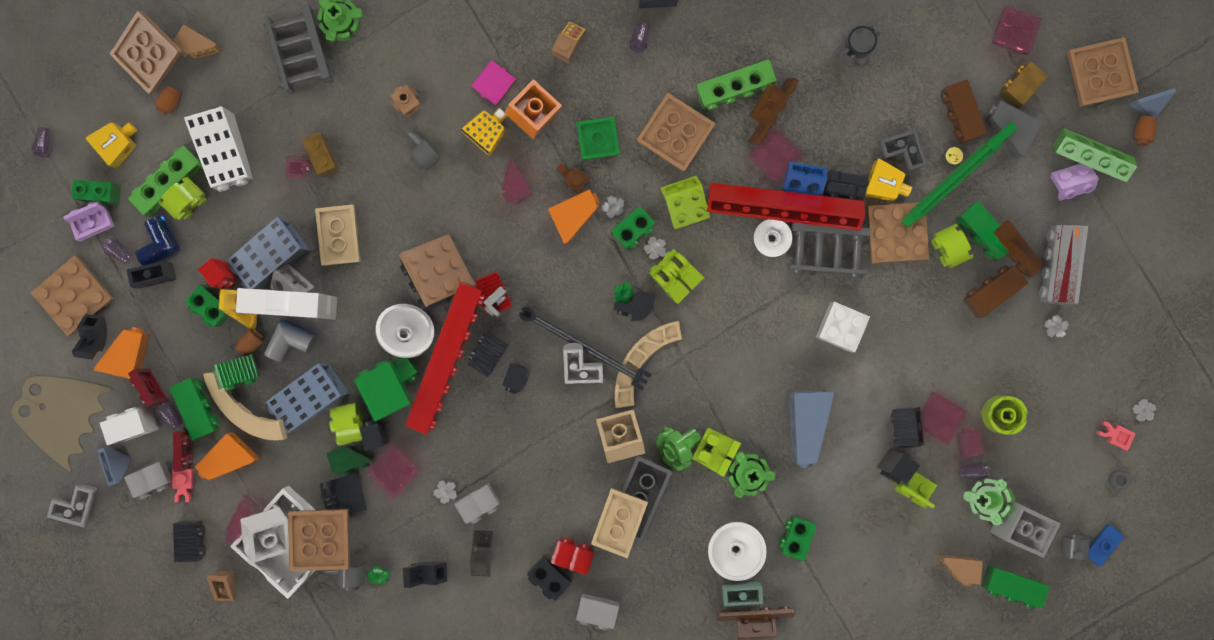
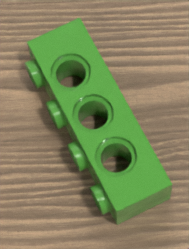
(761, 70)
(1095, 155)
(140, 195)

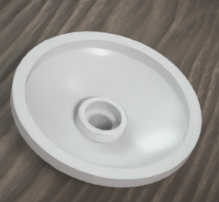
(404, 320)
(744, 562)

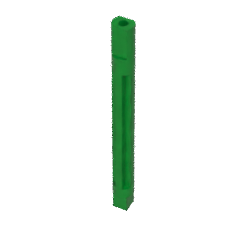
(958, 175)

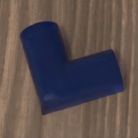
(162, 245)

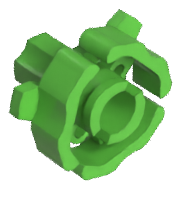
(341, 21)
(677, 447)
(761, 475)
(979, 504)

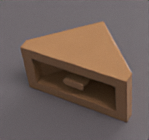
(223, 585)

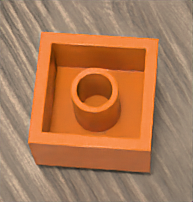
(533, 109)

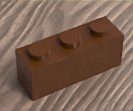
(963, 111)
(995, 291)

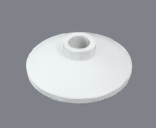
(782, 235)

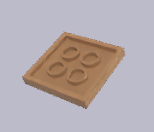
(145, 52)
(1102, 72)
(675, 132)
(891, 239)
(436, 269)
(71, 295)
(319, 540)

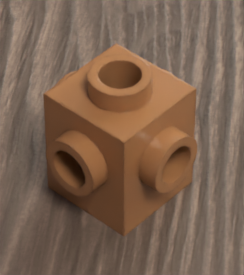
(406, 100)

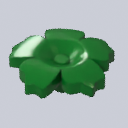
(623, 293)
(379, 576)

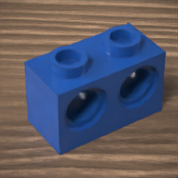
(805, 179)

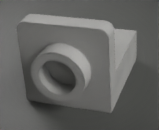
(496, 298)

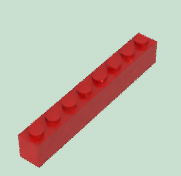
(786, 206)
(444, 358)

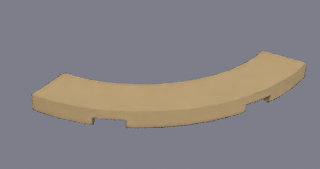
(637, 357)
(241, 416)

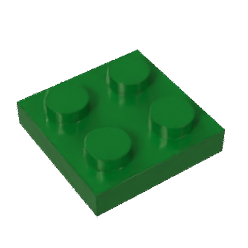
(598, 138)

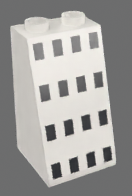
(219, 148)

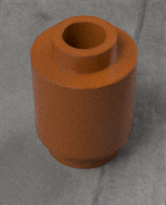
(167, 100)
(1145, 130)
(249, 342)

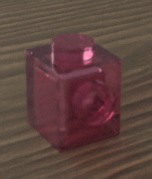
(296, 166)
(970, 442)

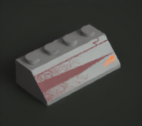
(1063, 264)

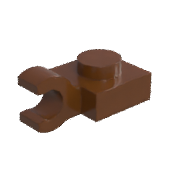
(574, 179)

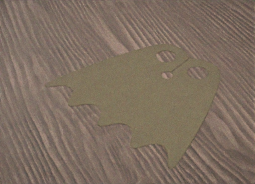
(64, 418)

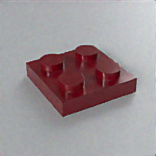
(148, 387)
(181, 451)

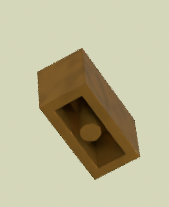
(1023, 85)
(320, 155)

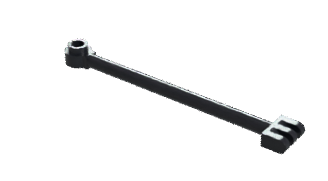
(636, 376)

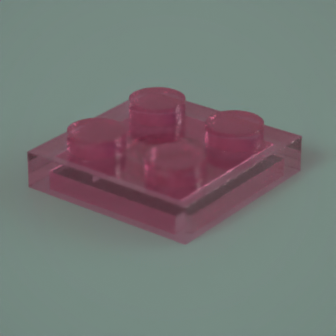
(1016, 31)
(774, 155)
(941, 417)
(393, 471)
(234, 528)

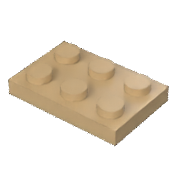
(337, 235)
(619, 523)

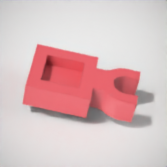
(1117, 436)
(183, 482)

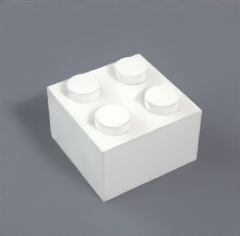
(842, 327)
(129, 425)
(265, 534)

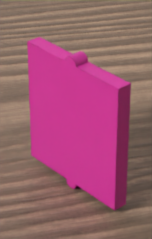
(493, 82)

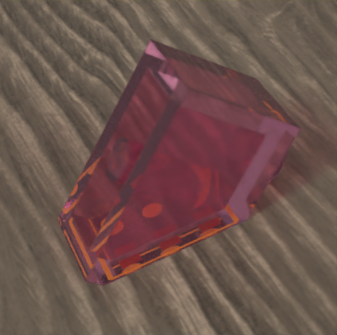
(514, 185)

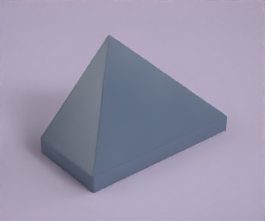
(1153, 104)
(113, 464)

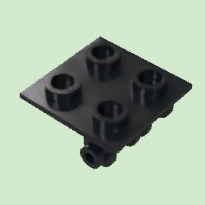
(344, 494)

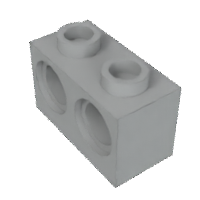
(290, 280)

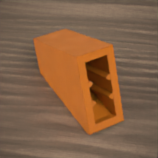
(573, 214)
(125, 353)
(226, 457)

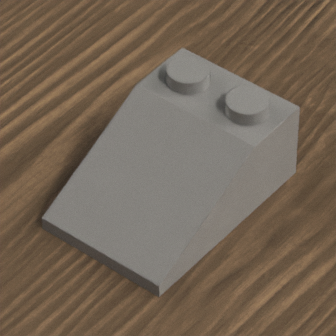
(1027, 529)

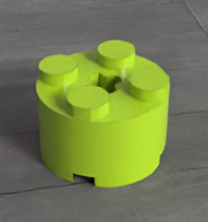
(182, 199)
(952, 246)
(1014, 418)
(346, 423)

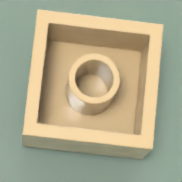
(620, 436)

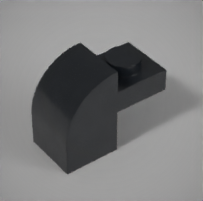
(642, 306)
(92, 335)
(425, 573)

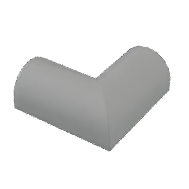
(286, 336)
(575, 370)
(78, 510)

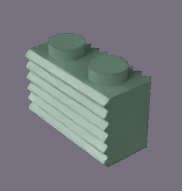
(742, 593)

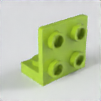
(685, 202)
(919, 489)

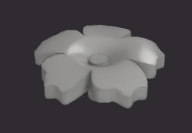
(613, 206)
(655, 248)
(1056, 327)
(1144, 410)
(446, 491)

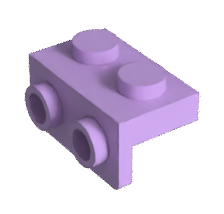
(1074, 181)
(89, 220)

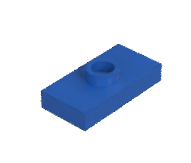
(1104, 544)

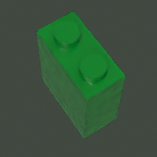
(382, 390)

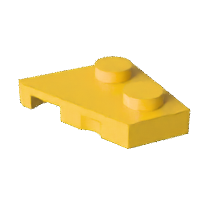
(227, 304)

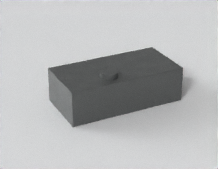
(647, 482)

